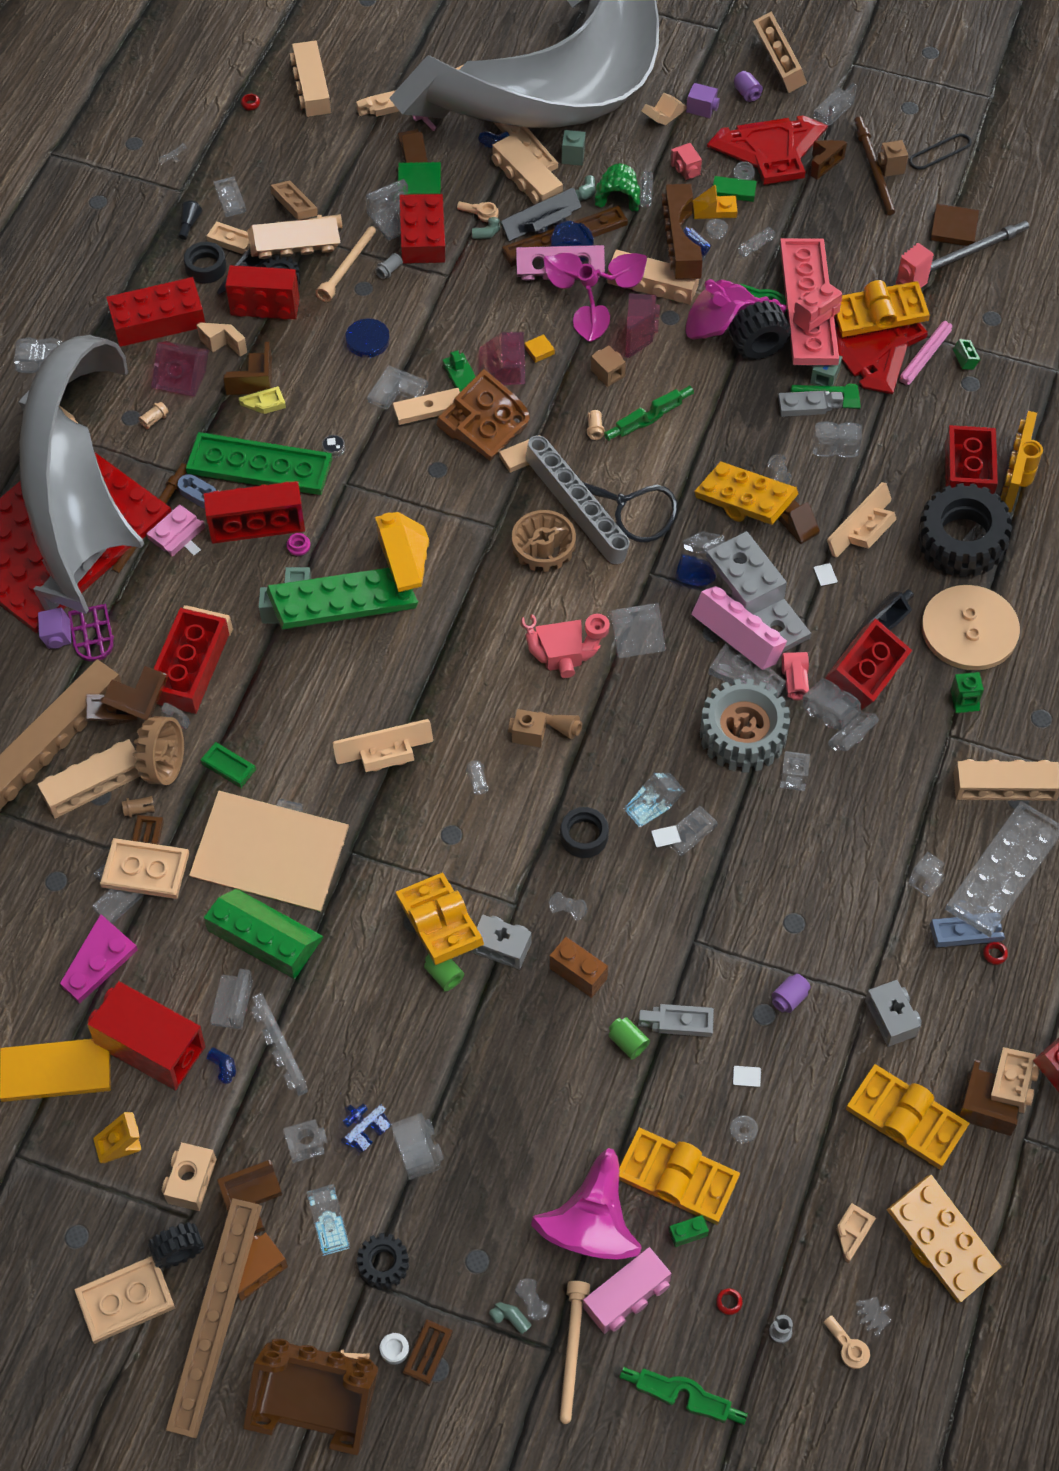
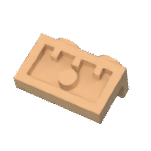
(1015, 1078)

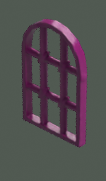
(99, 641)

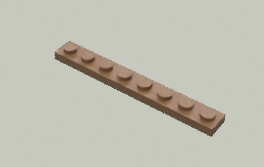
(214, 1318)

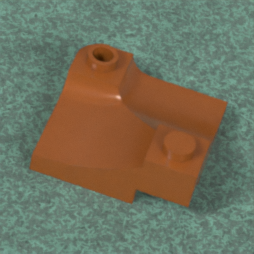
(484, 416)

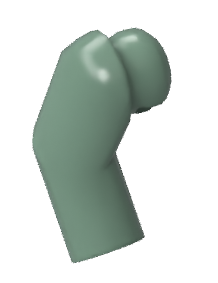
(587, 190)
(487, 232)
(510, 1313)

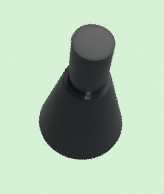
(190, 213)

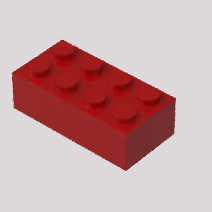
(155, 311)
(254, 512)
(191, 657)

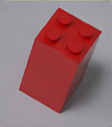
(146, 1035)

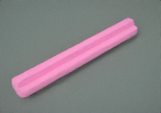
(925, 353)

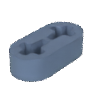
(196, 493)

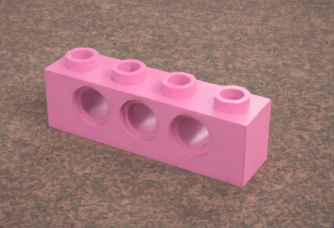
(526, 255)

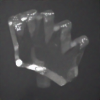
(875, 1314)

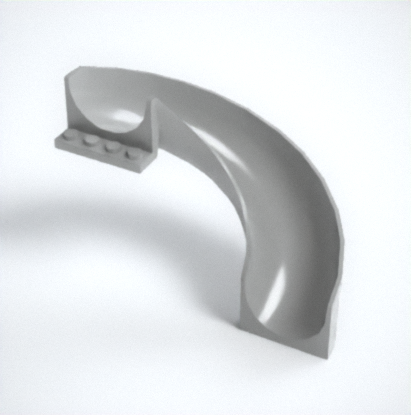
(550, 87)
(60, 475)

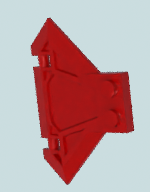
(771, 146)
(878, 351)

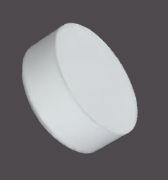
(394, 1348)

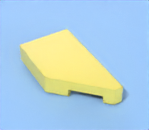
(264, 401)

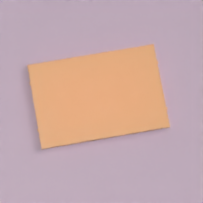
(269, 851)

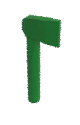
(850, 392)

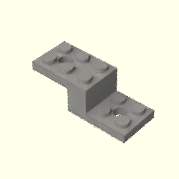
(758, 586)

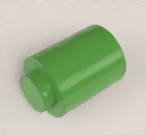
(445, 974)
(628, 1037)

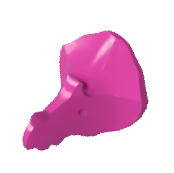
(718, 306)
(592, 1217)

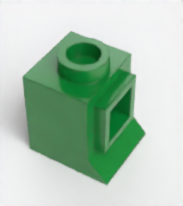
(967, 692)

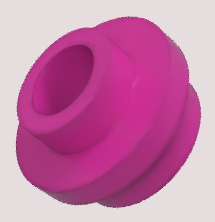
(298, 539)

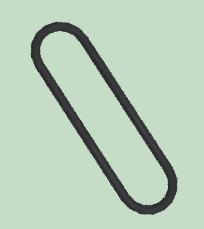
(944, 157)

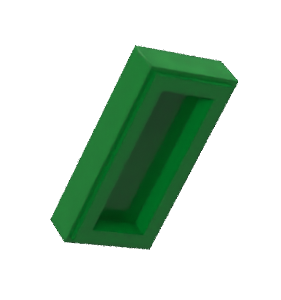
(740, 188)
(228, 765)

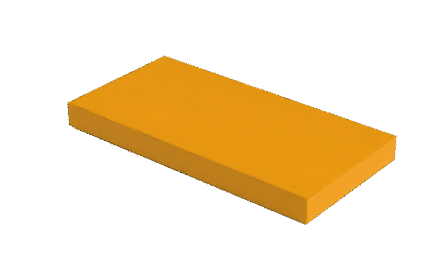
(53, 1070)

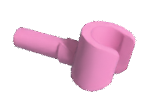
(426, 120)

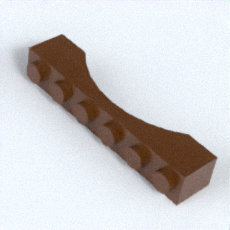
(683, 253)

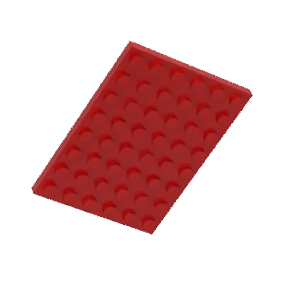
(20, 557)

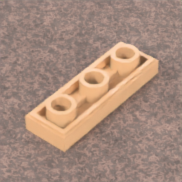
(424, 406)

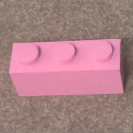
(627, 1291)

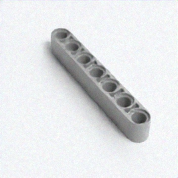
(577, 499)

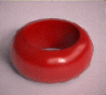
(250, 97)
(995, 961)
(724, 1310)

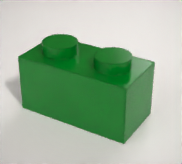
(966, 354)
(688, 1231)

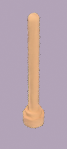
(327, 290)
(577, 1292)

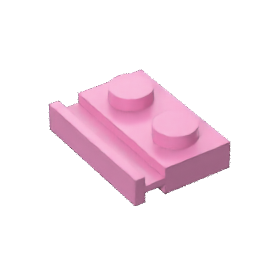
(175, 530)

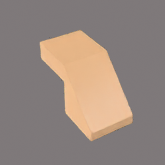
(665, 110)
(218, 335)

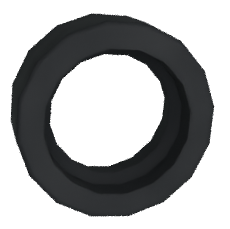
(208, 274)
(584, 814)

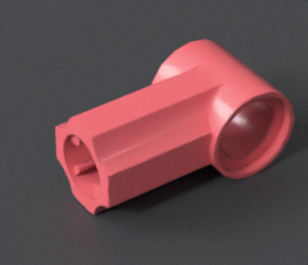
(795, 667)

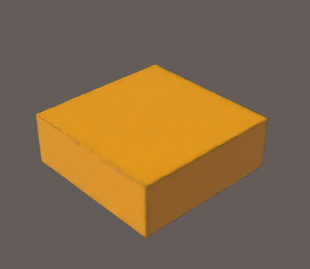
(539, 348)

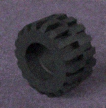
(759, 330)

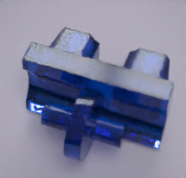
(375, 1119)

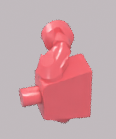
(561, 643)

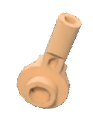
(483, 210)
(853, 1352)

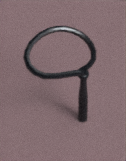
(622, 500)

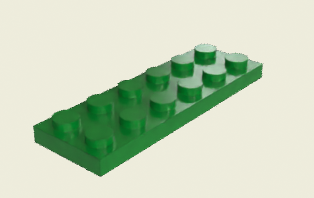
(258, 462)
(338, 598)

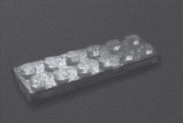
(1004, 869)

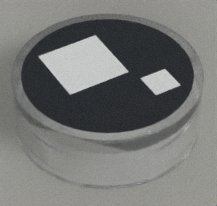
(333, 444)

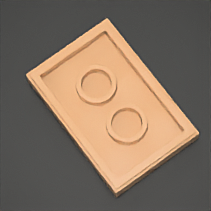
(144, 868)
(124, 1299)

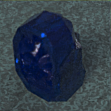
(694, 571)

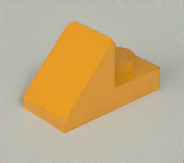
(711, 206)
(118, 1139)

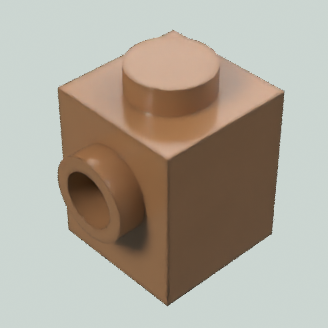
(893, 158)
(608, 365)
(528, 728)

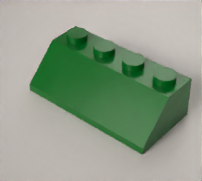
(262, 932)

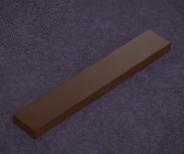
(597, 223)

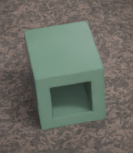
(573, 147)
(825, 374)

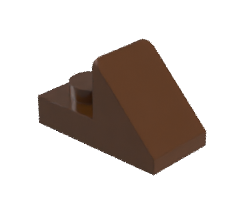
(412, 146)
(826, 155)
(800, 521)
(102, 712)

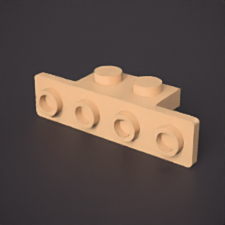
(865, 522)
(385, 746)

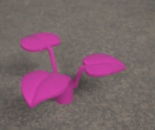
(566, 267)

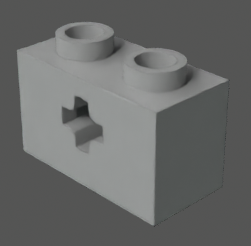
(508, 951)
(892, 1026)

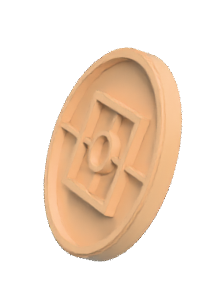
(970, 627)

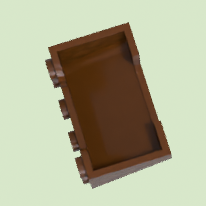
(311, 1392)

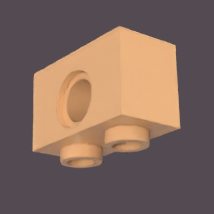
(190, 1192)

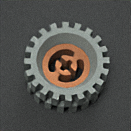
(733, 709)

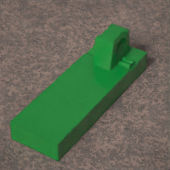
(458, 370)

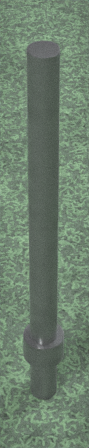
(1006, 233)

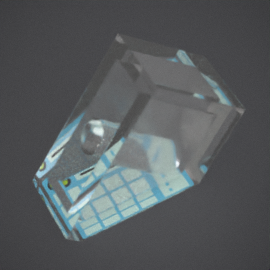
(654, 798)
(328, 1219)

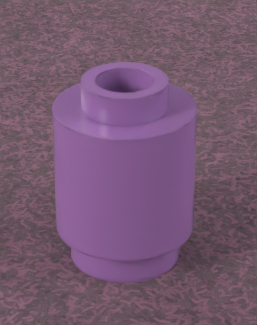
(747, 86)
(790, 993)

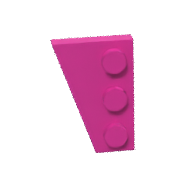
(97, 959)

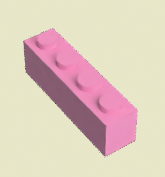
(739, 627)

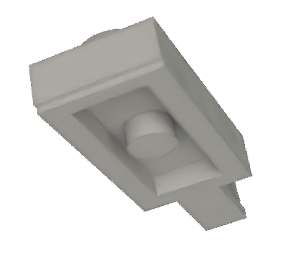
(809, 402)
(678, 1020)

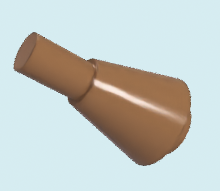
(566, 724)

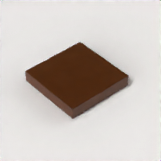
(954, 225)

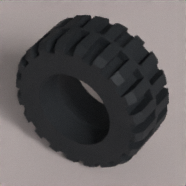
(969, 504)

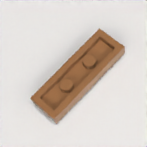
(294, 200)

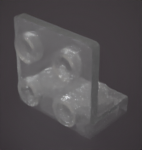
(384, 208)
(637, 630)

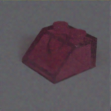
(641, 322)
(504, 358)
(179, 368)

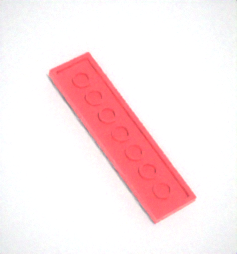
(803, 272)

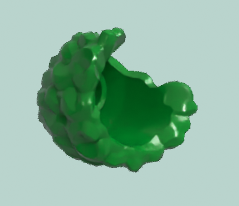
(618, 178)

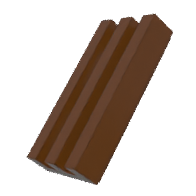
(150, 820)
(418, 1375)

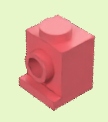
(686, 161)

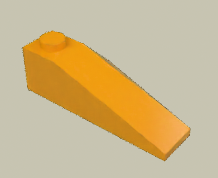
(404, 548)

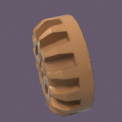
(538, 535)
(159, 750)

